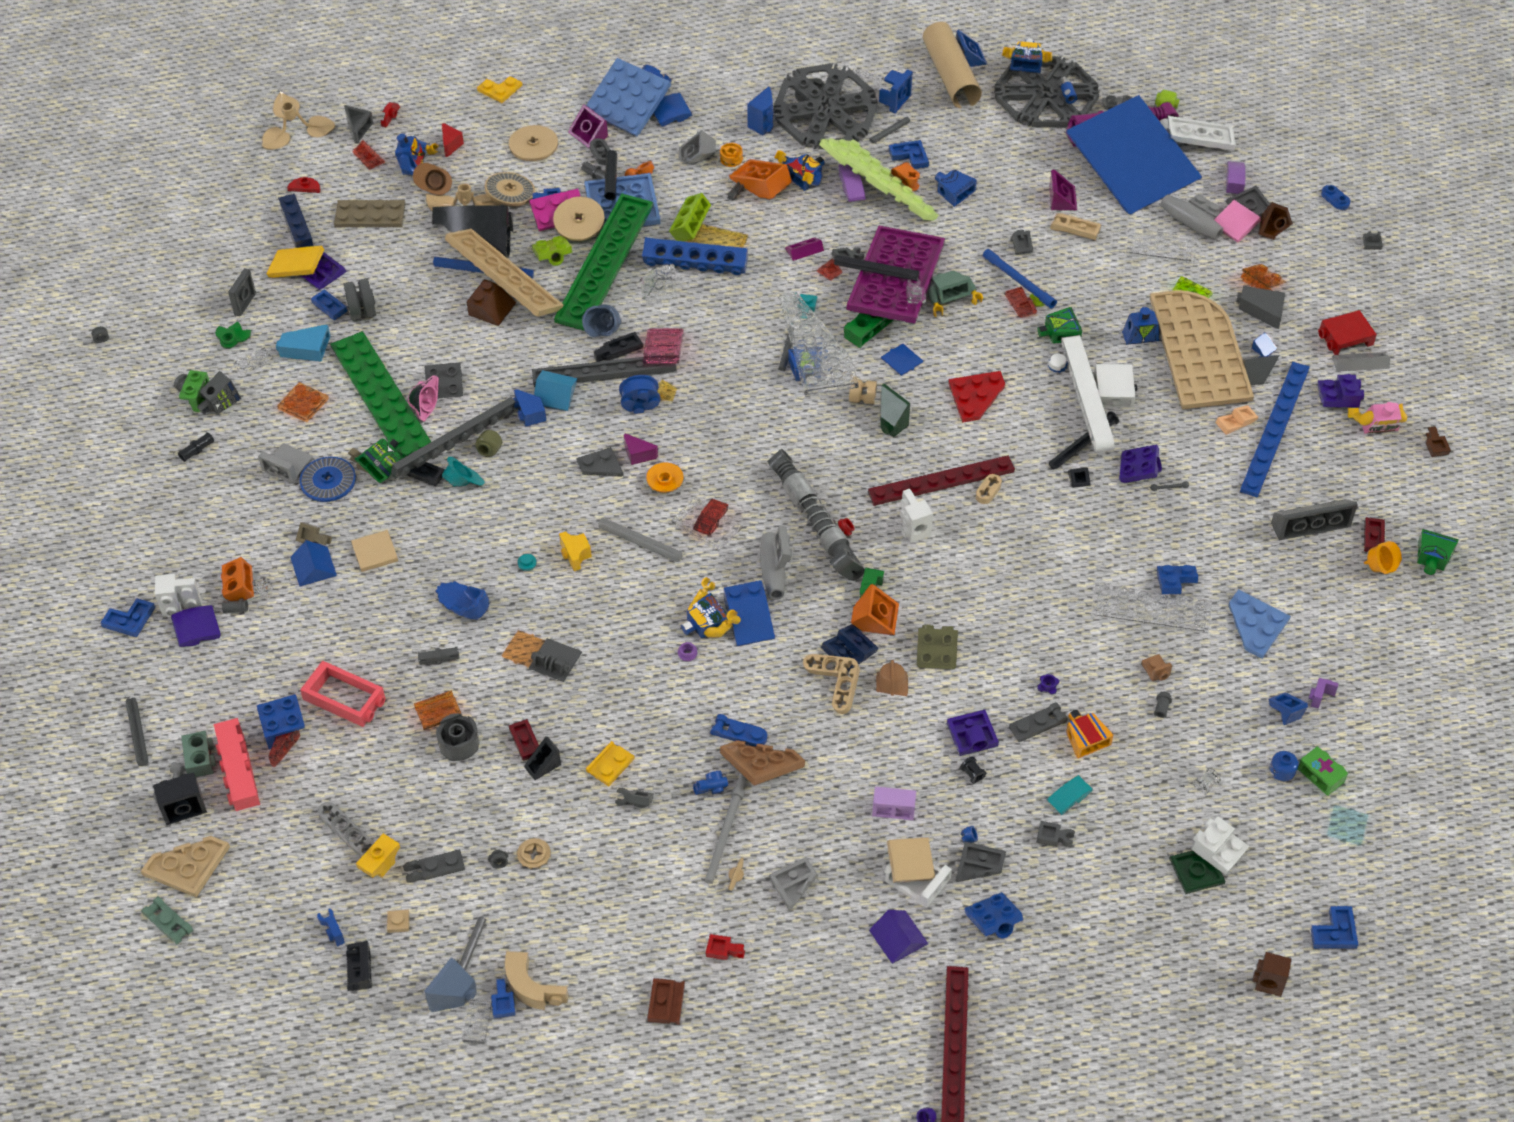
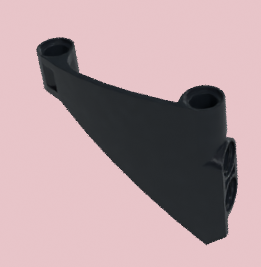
(486, 221)

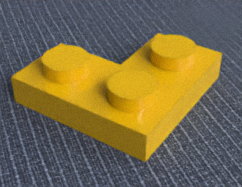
(499, 92)

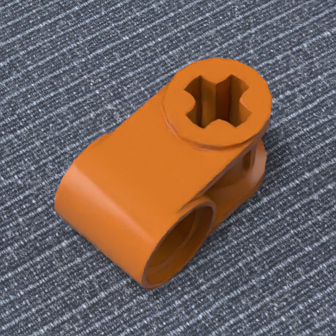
(907, 174)

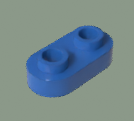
(1335, 197)

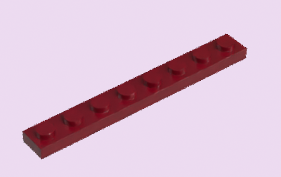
(941, 480)
(955, 1044)

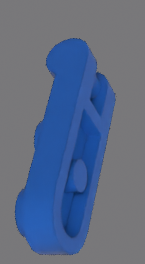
(738, 731)

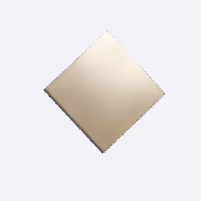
(374, 550)
(910, 860)

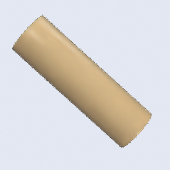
(951, 62)

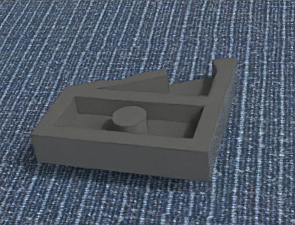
(600, 463)
(979, 862)

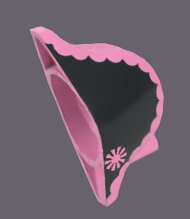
(424, 397)

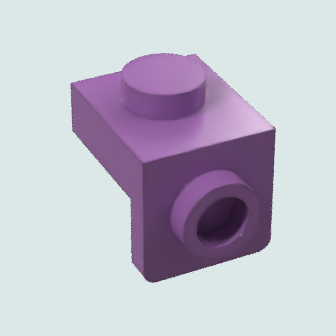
(1323, 686)

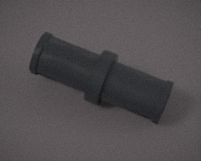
(196, 447)

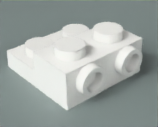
(1219, 845)

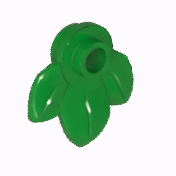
(232, 335)

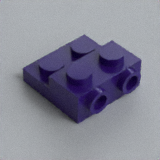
(1341, 392)

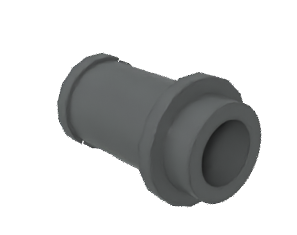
(235, 606)
(1163, 701)

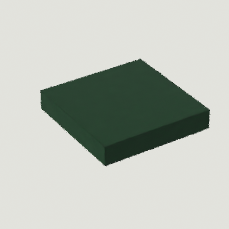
(1195, 872)

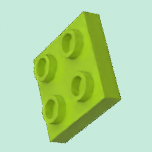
(545, 249)

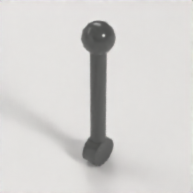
(1154, 487)

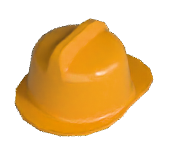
(1384, 557)

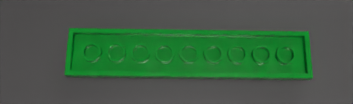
(604, 259)
(380, 393)

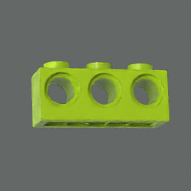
(690, 217)

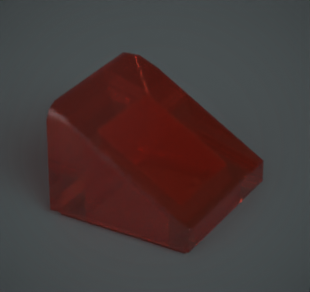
(830, 270)

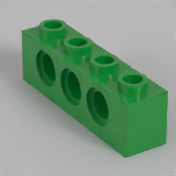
(864, 328)

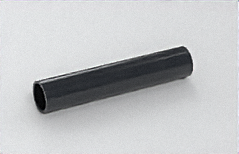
(610, 175)

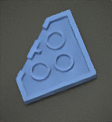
(1256, 622)

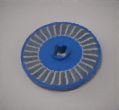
(339, 485)

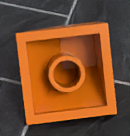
(875, 612)

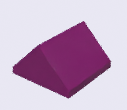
(588, 126)
(1061, 193)

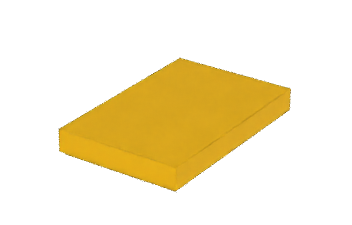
(295, 261)

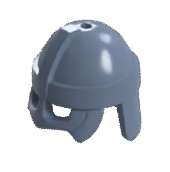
(597, 320)

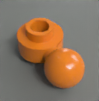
(646, 167)

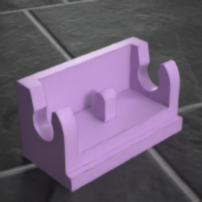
(894, 803)

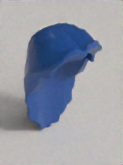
(463, 599)

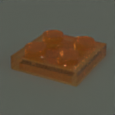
(303, 402)

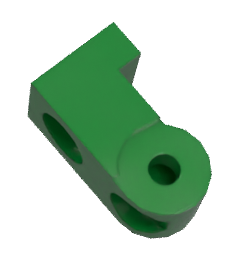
(871, 576)

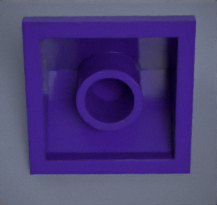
(897, 935)

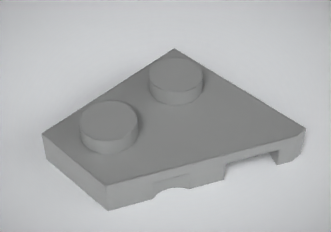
(793, 881)

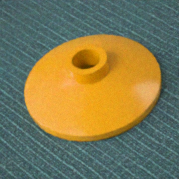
(664, 471)

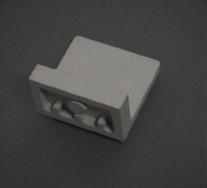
(285, 462)

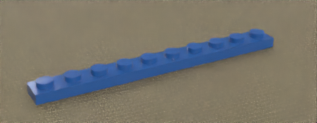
(1274, 429)

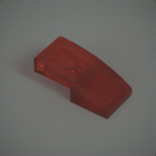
(1020, 302)
(709, 518)

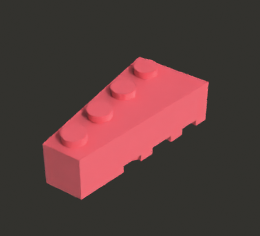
(236, 765)

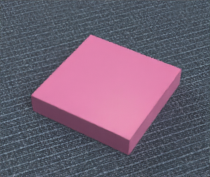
(1237, 220)

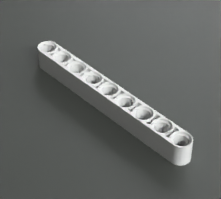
(1087, 394)

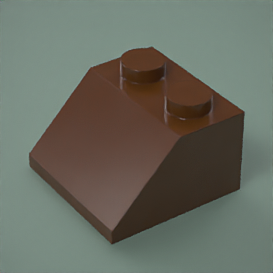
(490, 303)

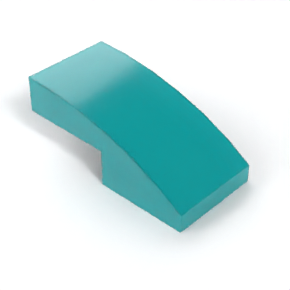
(1069, 794)

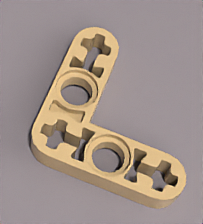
(839, 671)

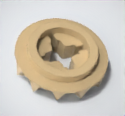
(528, 847)

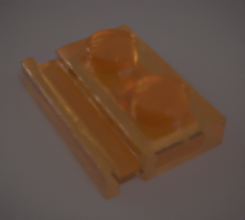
(434, 709)

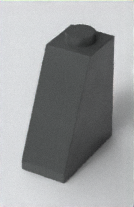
(1262, 304)

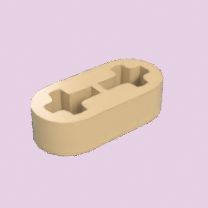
(985, 486)

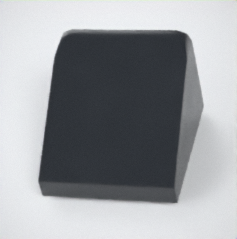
(1079, 477)

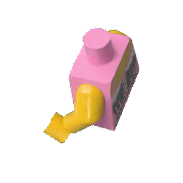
(1380, 417)

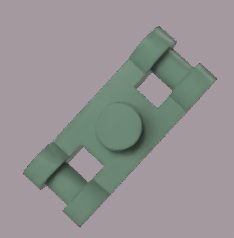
(167, 920)

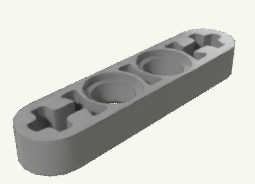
(344, 833)

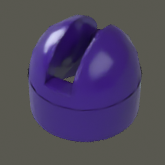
(925, 1114)

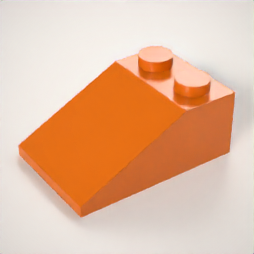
(762, 177)

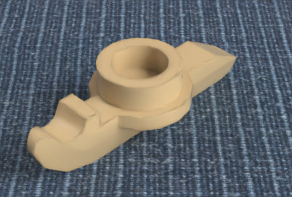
(736, 874)

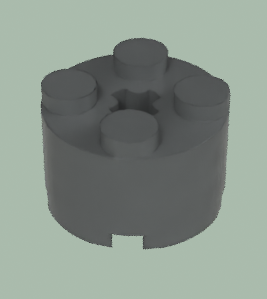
(457, 737)

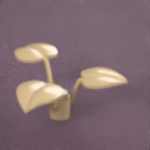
(287, 108)
(464, 195)

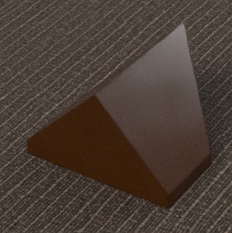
(1274, 220)

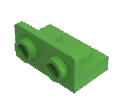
(192, 386)

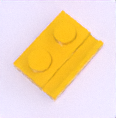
(610, 763)

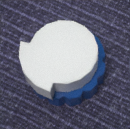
(1057, 363)

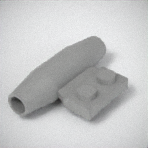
(1195, 214)
(773, 558)

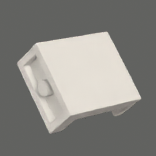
(1115, 385)
(922, 891)

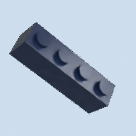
(295, 221)

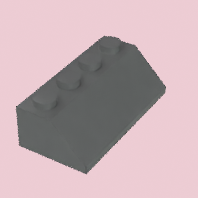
(1314, 519)

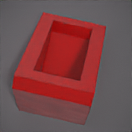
(451, 139)

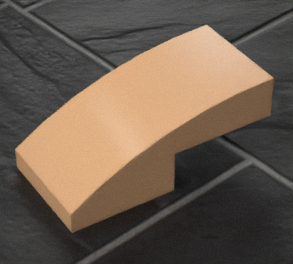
(1238, 419)

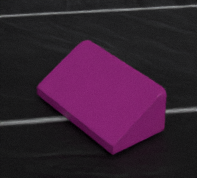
(805, 248)

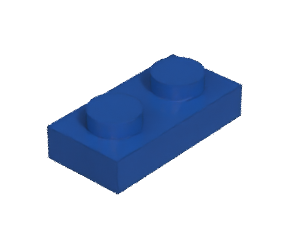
(329, 304)

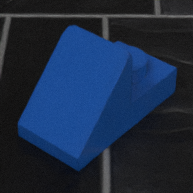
(1289, 706)

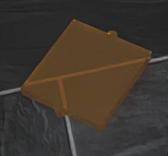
(522, 647)

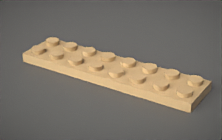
(504, 272)

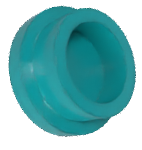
(527, 562)

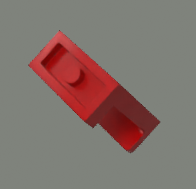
(1346, 331)

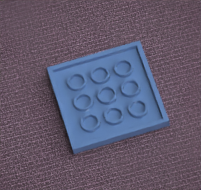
(628, 96)
(633, 185)

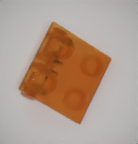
(1261, 277)

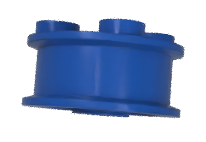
(639, 393)

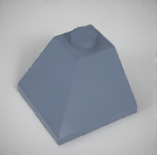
(450, 988)

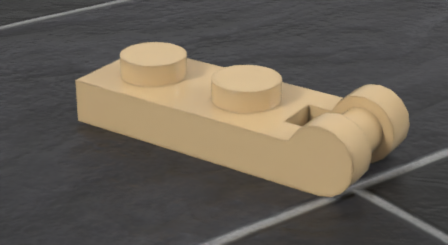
(1076, 226)

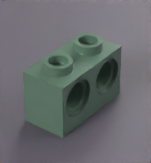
(194, 755)

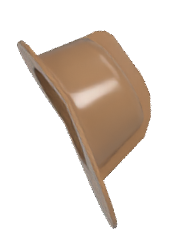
(432, 178)
(892, 679)

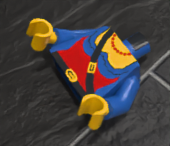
(411, 152)
(802, 169)

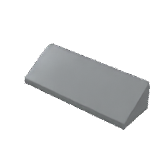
(1361, 361)

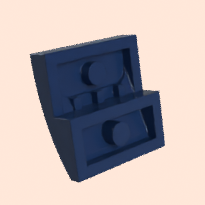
(848, 640)

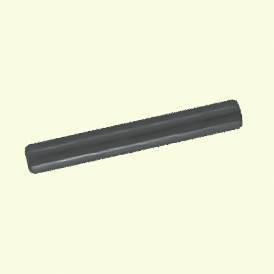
(136, 731)

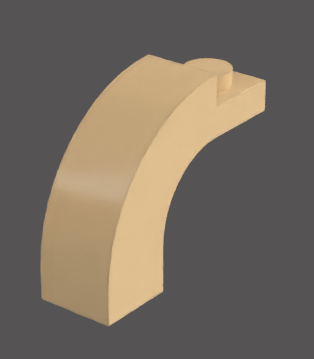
(525, 988)

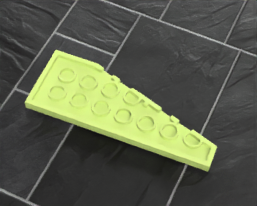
(865, 165)

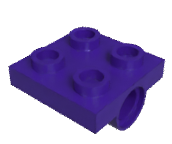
(1140, 464)
(972, 732)

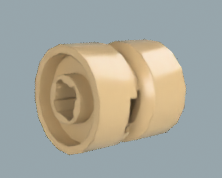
(856, 396)

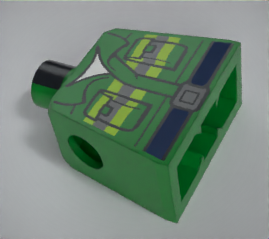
(379, 459)

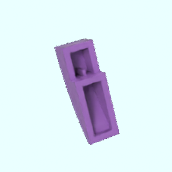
(1235, 177)
(851, 183)

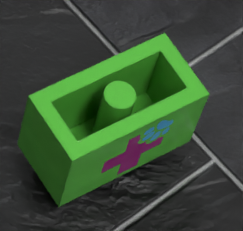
(1322, 770)

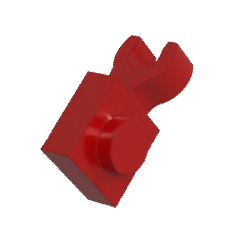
(721, 946)

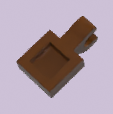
(1436, 445)

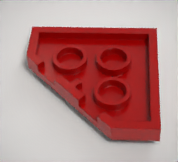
(976, 393)

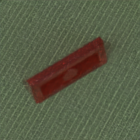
(368, 155)

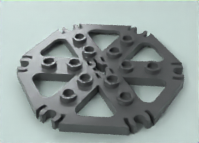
(1046, 92)
(814, 105)

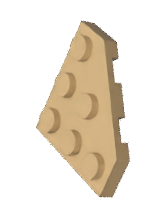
(188, 865)

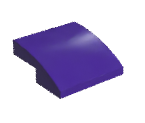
(325, 272)
(195, 625)

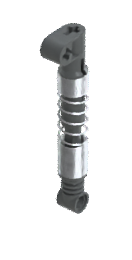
(805, 498)

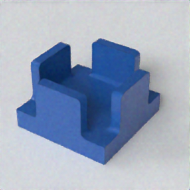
(900, 90)

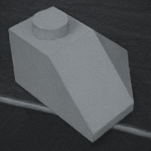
(697, 148)

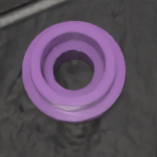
(687, 646)

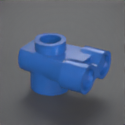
(714, 782)

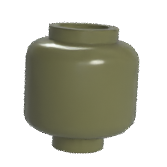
(488, 443)

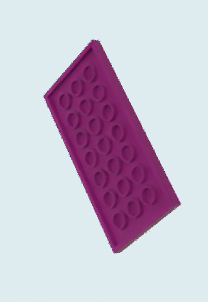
(886, 294)

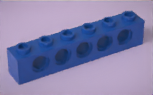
(689, 249)

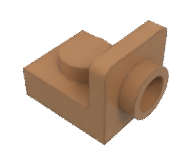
(1157, 668)

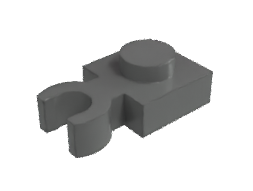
(848, 253)
(1051, 834)

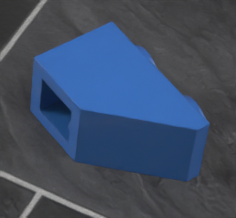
(530, 408)

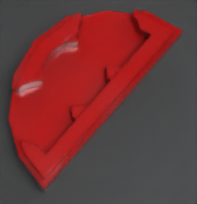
(390, 111)
(304, 184)

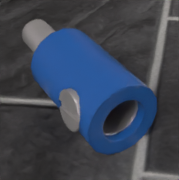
(1068, 91)

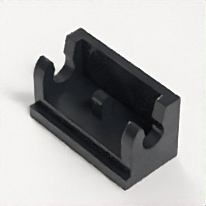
(358, 966)

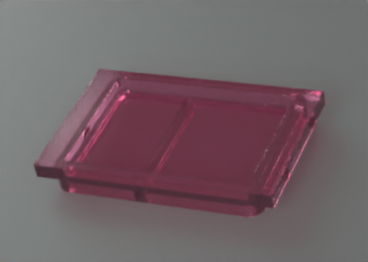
(663, 346)

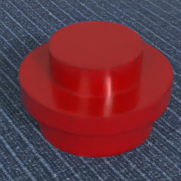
(846, 526)

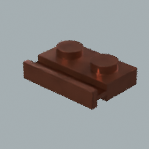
(666, 1001)

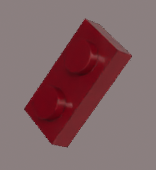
(1373, 532)
(524, 738)

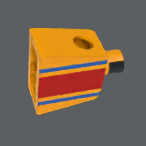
(1087, 733)

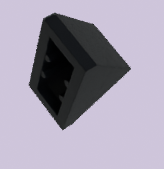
(543, 759)

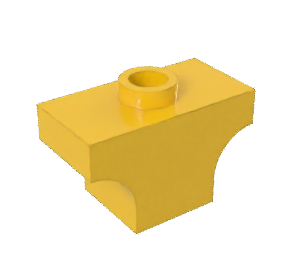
(575, 549)
(379, 857)

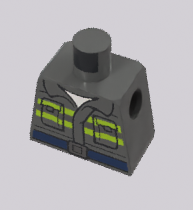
(218, 394)

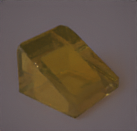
(666, 390)

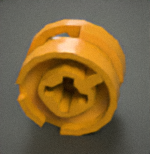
(731, 154)

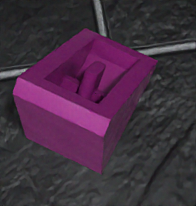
(639, 450)

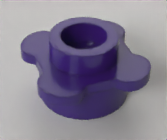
(1048, 679)

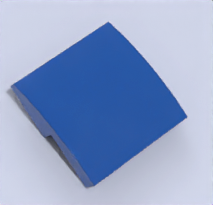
(672, 108)

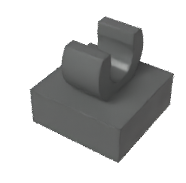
(1372, 241)

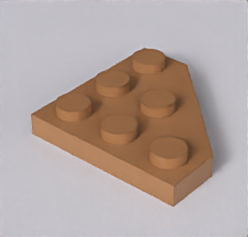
(761, 762)

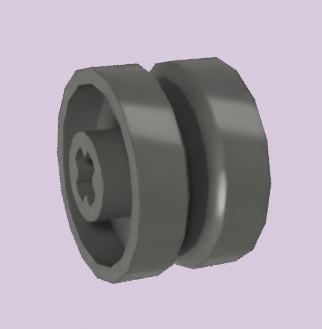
(361, 298)

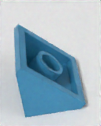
(555, 390)

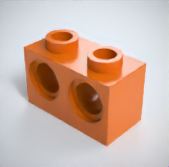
(237, 580)

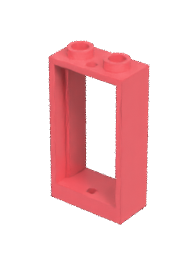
(320, 676)

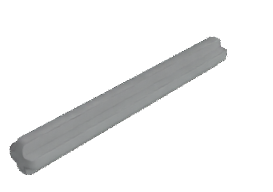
(640, 539)

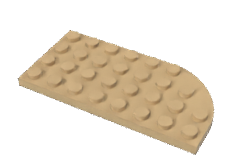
(1200, 350)

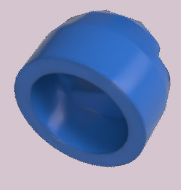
(969, 834)

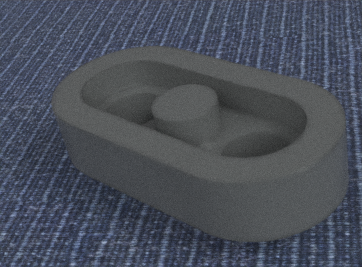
(600, 153)

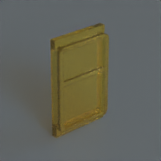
(719, 236)

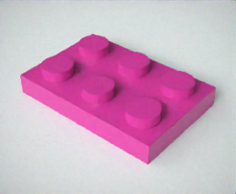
(544, 208)

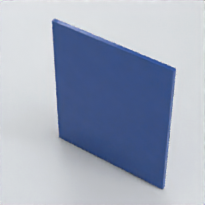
(1133, 154)

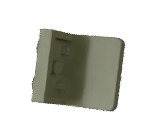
(937, 647)

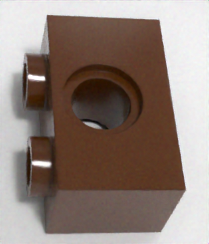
(1272, 974)

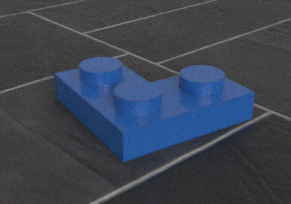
(913, 150)
(1172, 576)
(130, 622)
(1339, 934)

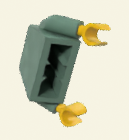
(949, 287)

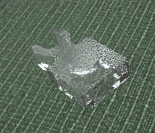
(915, 293)

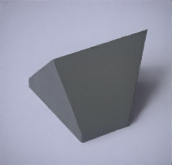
(358, 121)
(1259, 368)

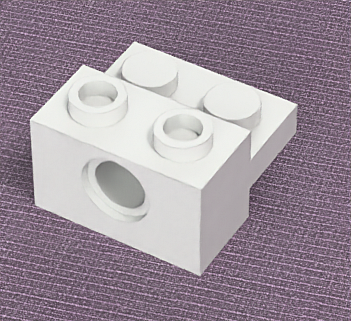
(916, 517)
(176, 594)

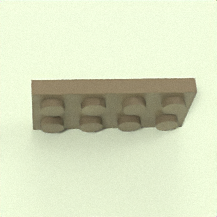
(369, 213)

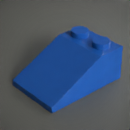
(753, 609)

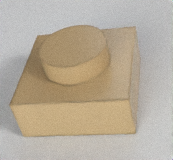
(398, 921)

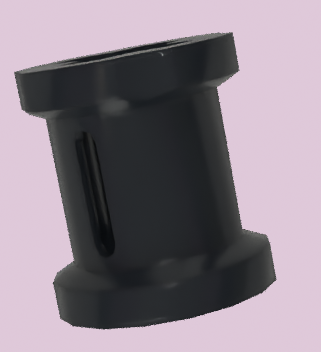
(973, 770)

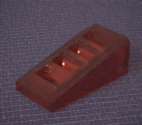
(281, 746)

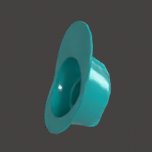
(459, 474)

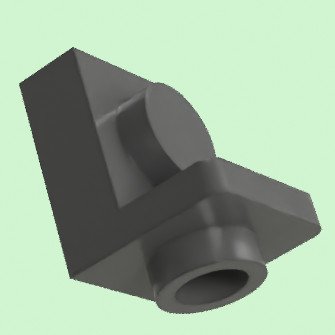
(1022, 242)

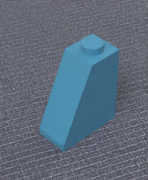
(304, 343)

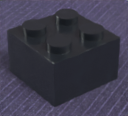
(179, 798)

